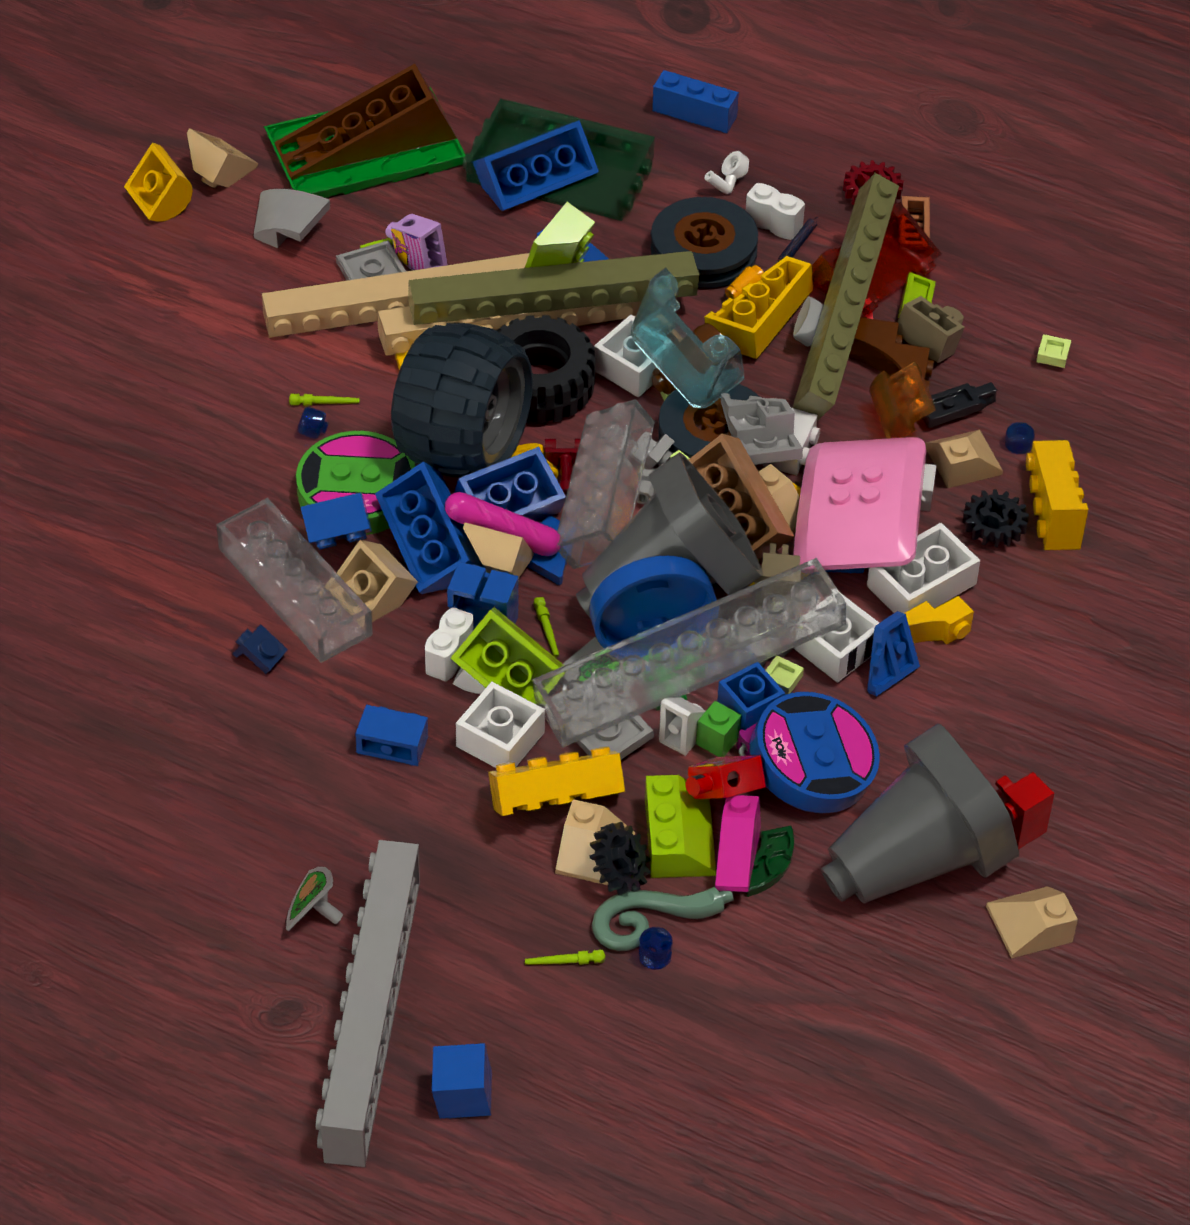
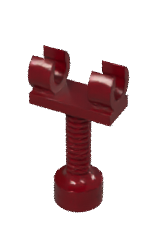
(562, 457)

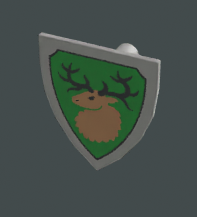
(313, 893)

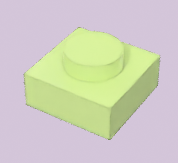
(1053, 351)
(785, 673)

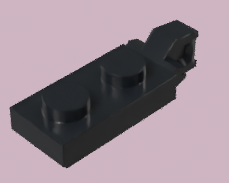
(960, 402)

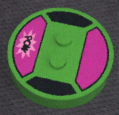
(351, 465)

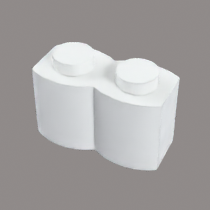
(775, 210)
(444, 642)

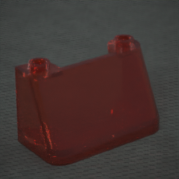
(903, 251)

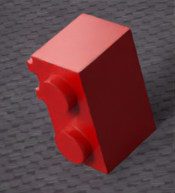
(1028, 805)

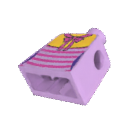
(418, 242)

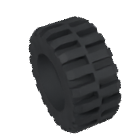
(562, 347)

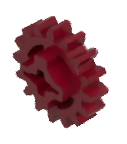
(859, 176)

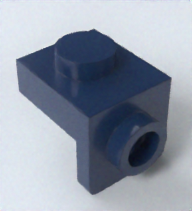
(260, 648)

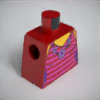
(710, 777)

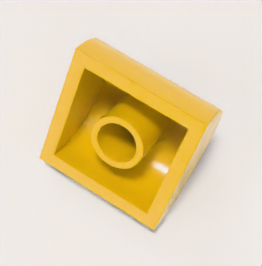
(159, 185)

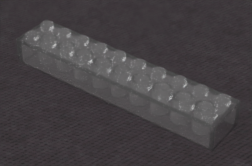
(689, 652)

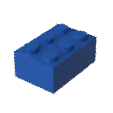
(518, 484)

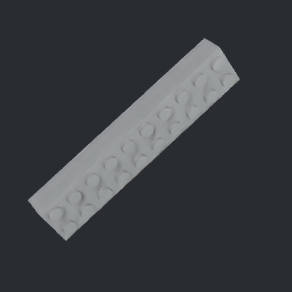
(369, 1004)

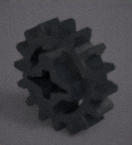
(995, 518)
(620, 858)

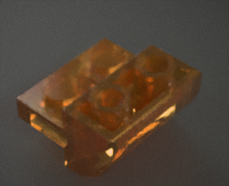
(901, 400)

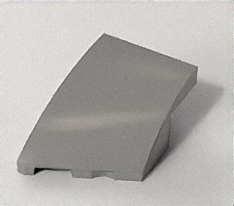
(287, 214)
(763, 428)

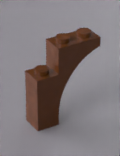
(882, 348)

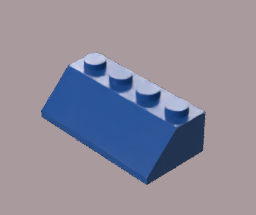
(536, 166)
(423, 531)

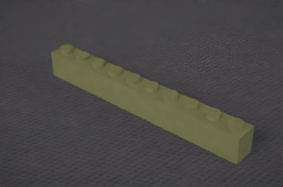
(546, 287)
(846, 297)

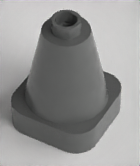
(681, 521)
(923, 825)

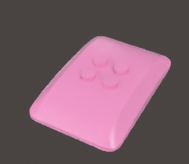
(861, 503)

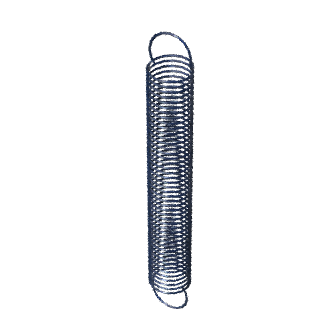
(800, 244)

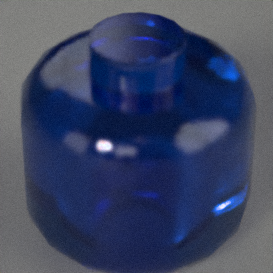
(312, 422)
(1019, 438)

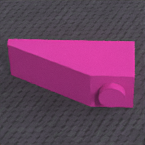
(738, 843)

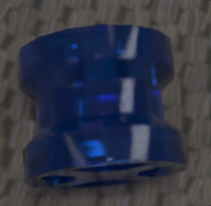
(661, 941)

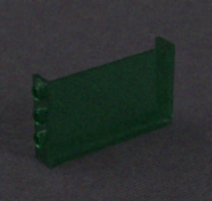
(619, 154)

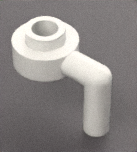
(733, 167)

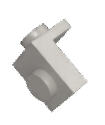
(658, 452)

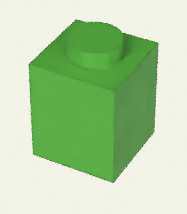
(718, 729)

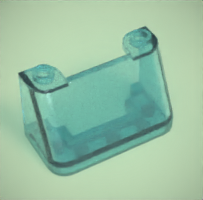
(693, 367)

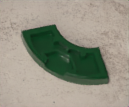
(771, 859)

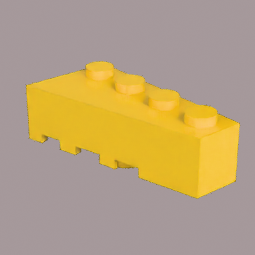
(764, 306)
(1057, 495)
(556, 780)

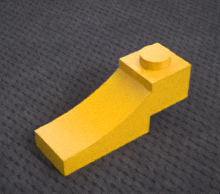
(943, 623)

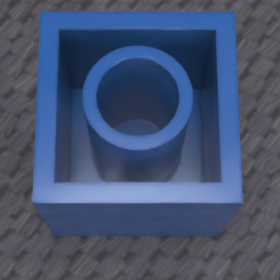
(749, 693)
(461, 1081)

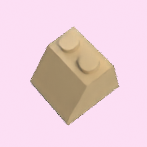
(376, 578)

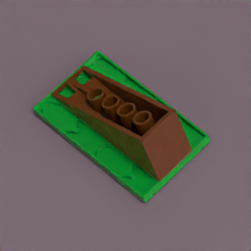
(369, 140)

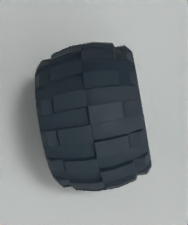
(461, 398)

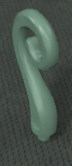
(690, 906)

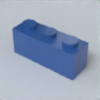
(695, 101)

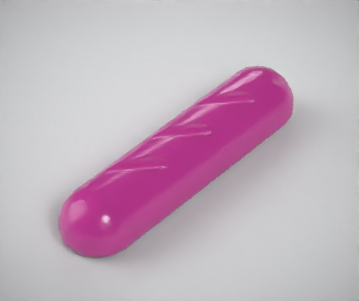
(472, 510)

